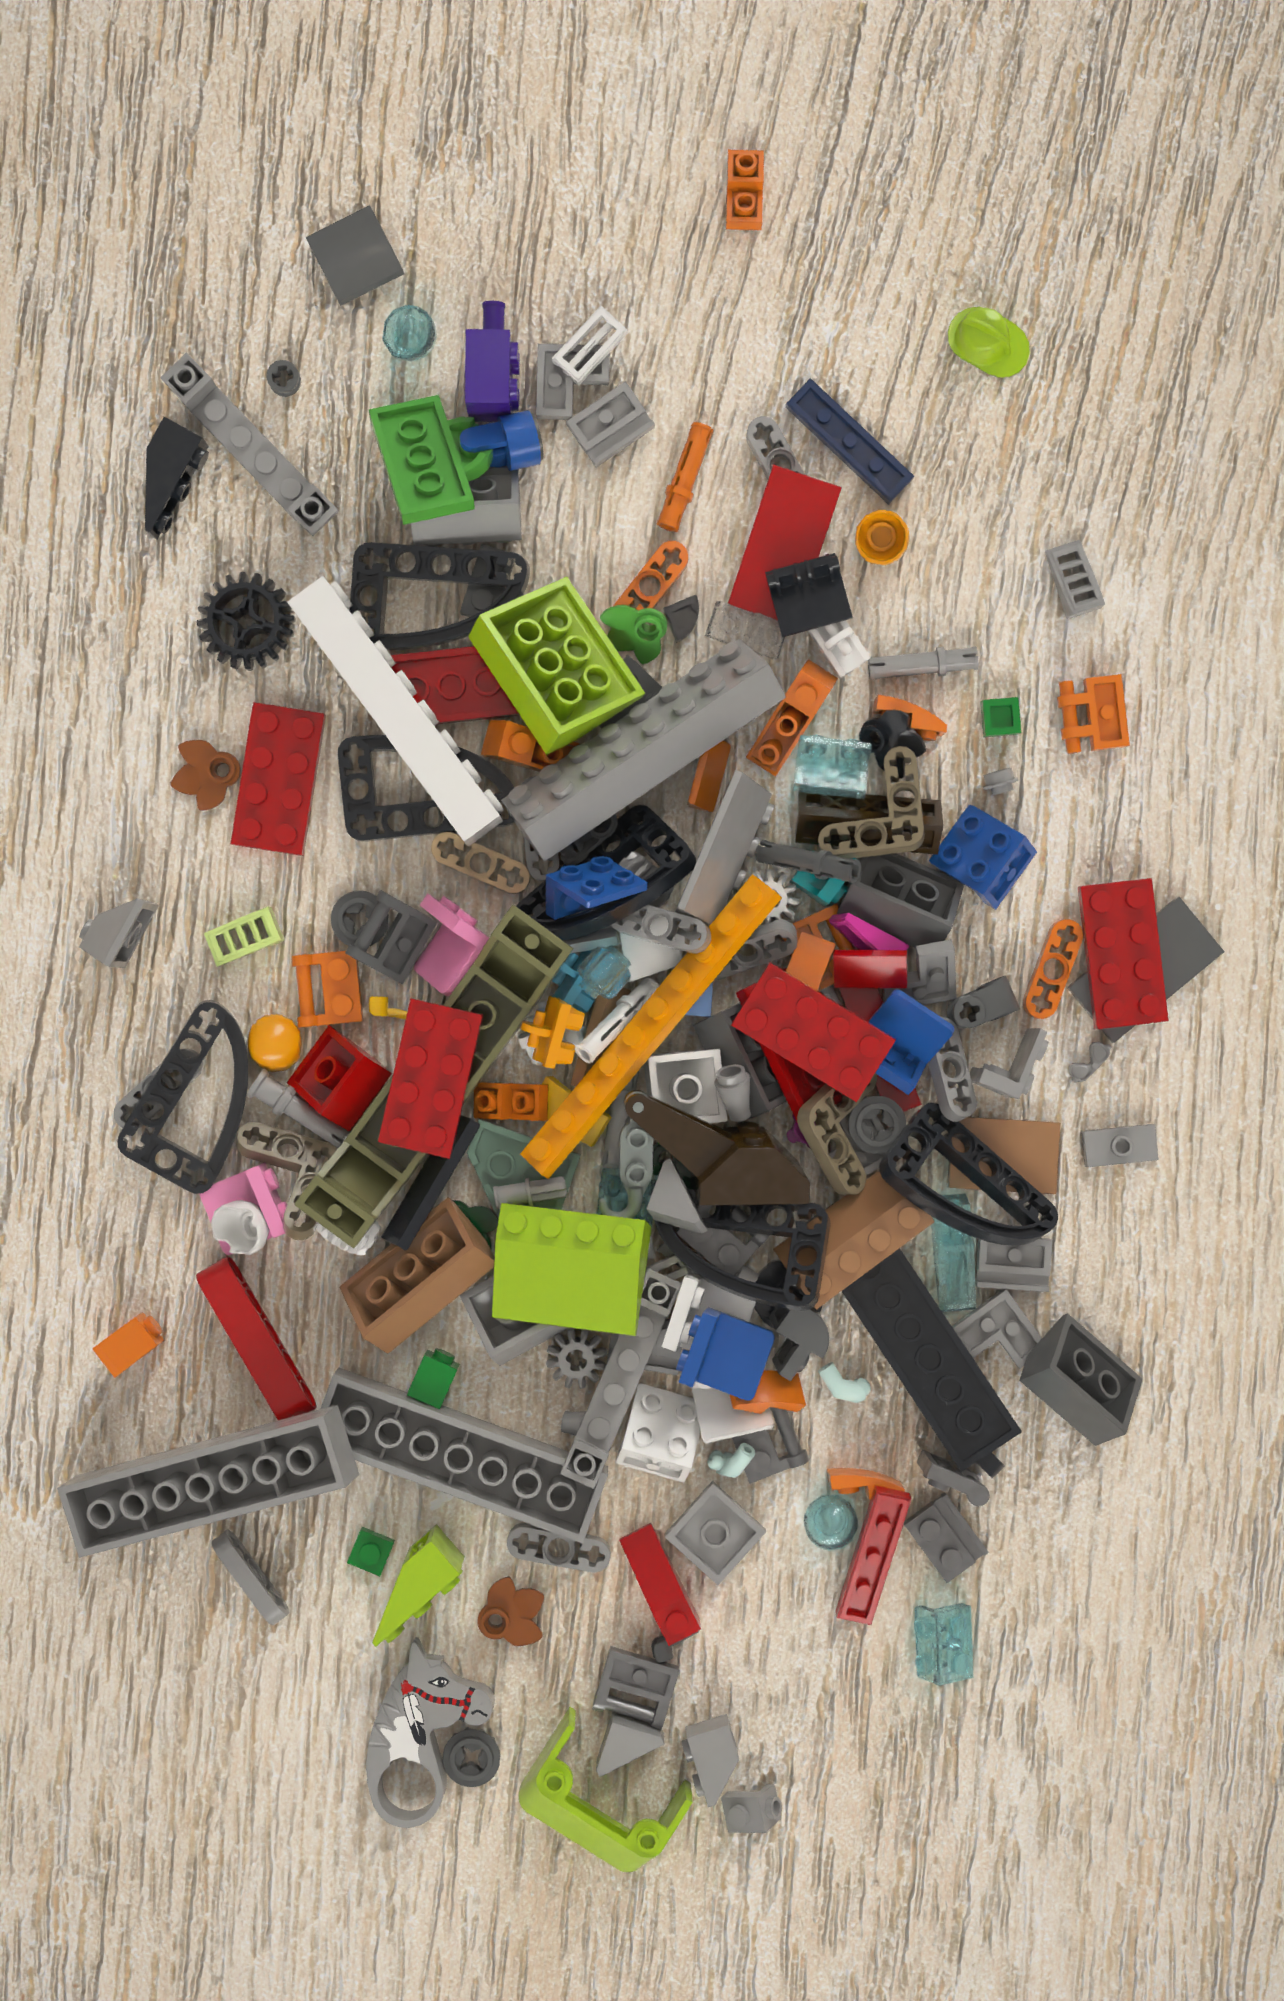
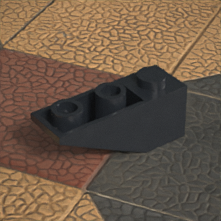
(170, 464)

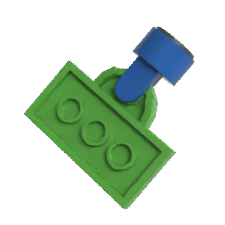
(436, 457)

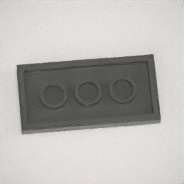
(1184, 950)

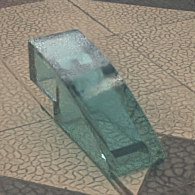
(954, 1263)

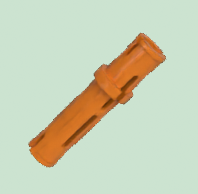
(680, 490)

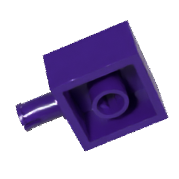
(490, 367)

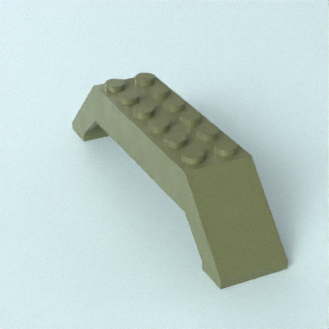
(503, 987)

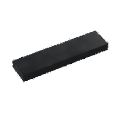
(428, 1188)

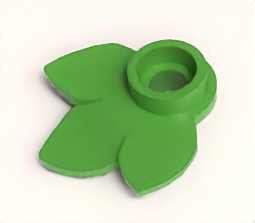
(632, 633)

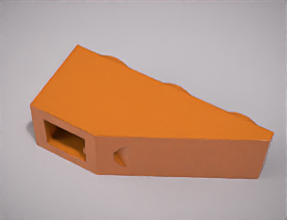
(791, 717)
(518, 746)

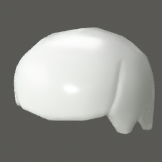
(240, 1226)

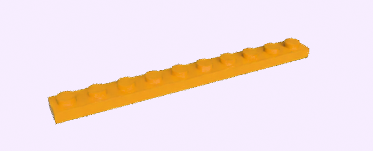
(649, 1028)

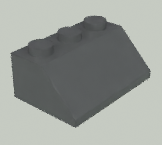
(903, 899)
(741, 1049)
(1082, 1381)

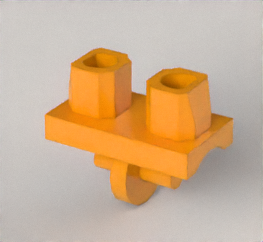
(548, 1031)

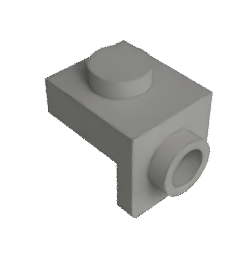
(751, 1810)

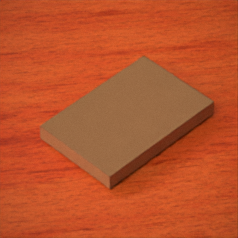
(1023, 1144)

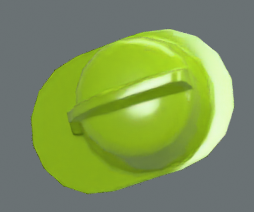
(988, 341)

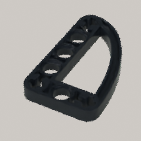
(423, 571)
(415, 811)
(657, 882)
(169, 1097)
(968, 1163)
(757, 1223)

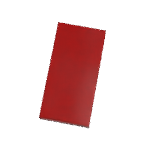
(870, 968)

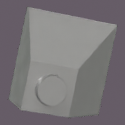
(117, 932)

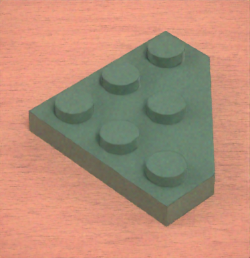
(498, 1162)

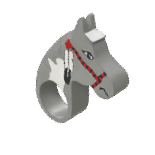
(420, 1700)

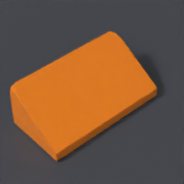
(709, 777)

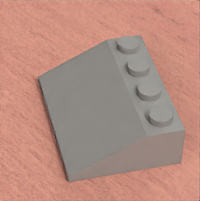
(725, 849)

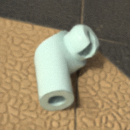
(844, 1389)
(731, 1464)

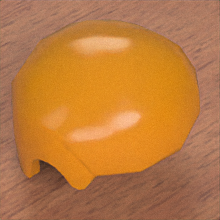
(882, 537)
(274, 1042)

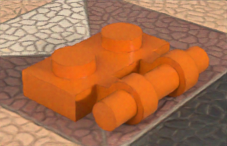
(1105, 714)

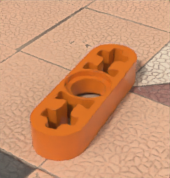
(659, 560)
(1053, 940)

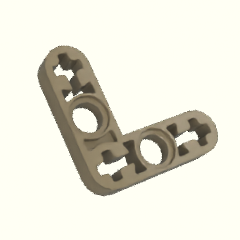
(897, 820)
(828, 1119)
(303, 1163)

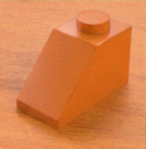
(129, 1343)

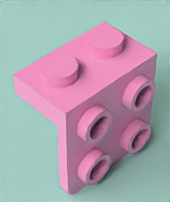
(452, 947)
(254, 1185)

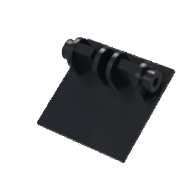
(808, 595)

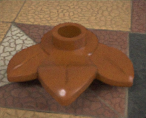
(201, 775)
(516, 1610)

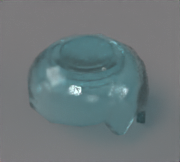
(409, 333)
(830, 1522)

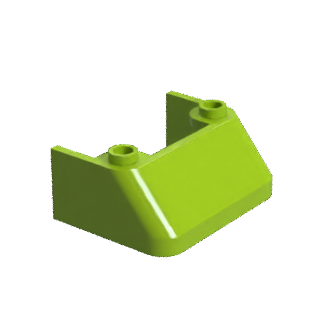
(548, 1798)

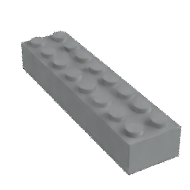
(643, 748)
(462, 1456)
(209, 1481)

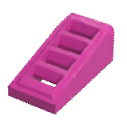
(864, 935)

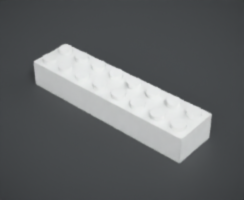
(391, 704)

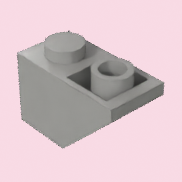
(714, 1755)

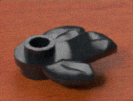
(893, 732)

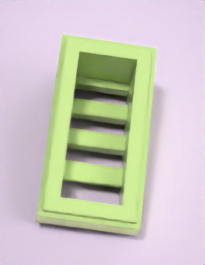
(270, 923)

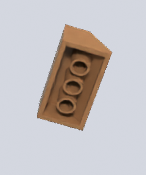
(861, 1235)
(409, 1287)

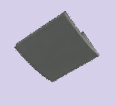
(355, 255)

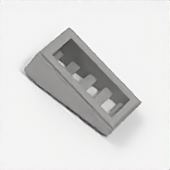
(1086, 573)

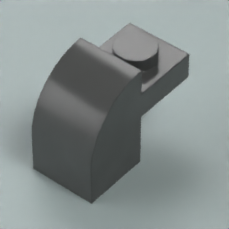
(804, 1334)

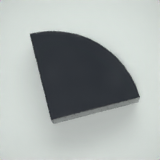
(682, 617)

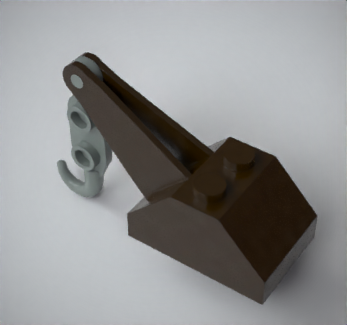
(725, 1165)

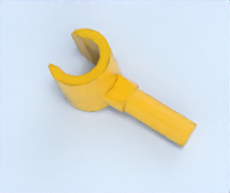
(379, 1007)

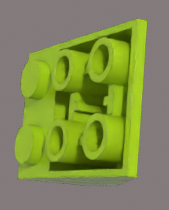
(428, 1568)

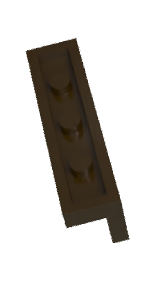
(813, 819)

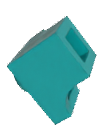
(820, 890)

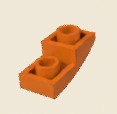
(744, 189)
(921, 720)
(811, 960)
(511, 1101)
(773, 1392)
(850, 1479)

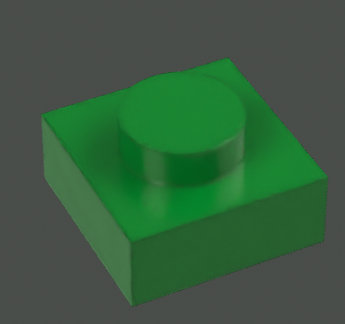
(1000, 717)
(371, 1551)

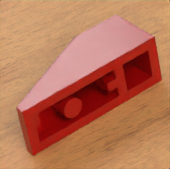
(660, 1584)

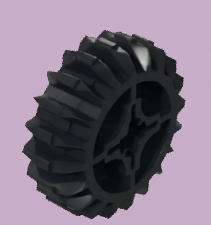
(248, 606)

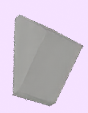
(672, 1201)
(626, 1741)

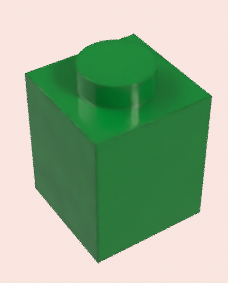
(434, 1377)

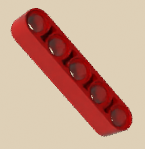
(255, 1339)

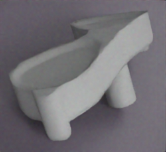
(1098, 1054)

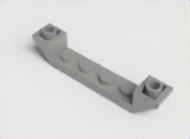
(248, 445)
(619, 1382)

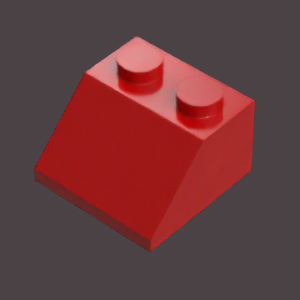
(339, 1078)

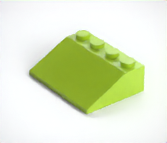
(555, 663)
(569, 1268)

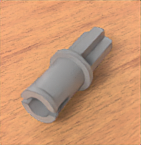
(530, 1191)

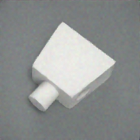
(649, 957)

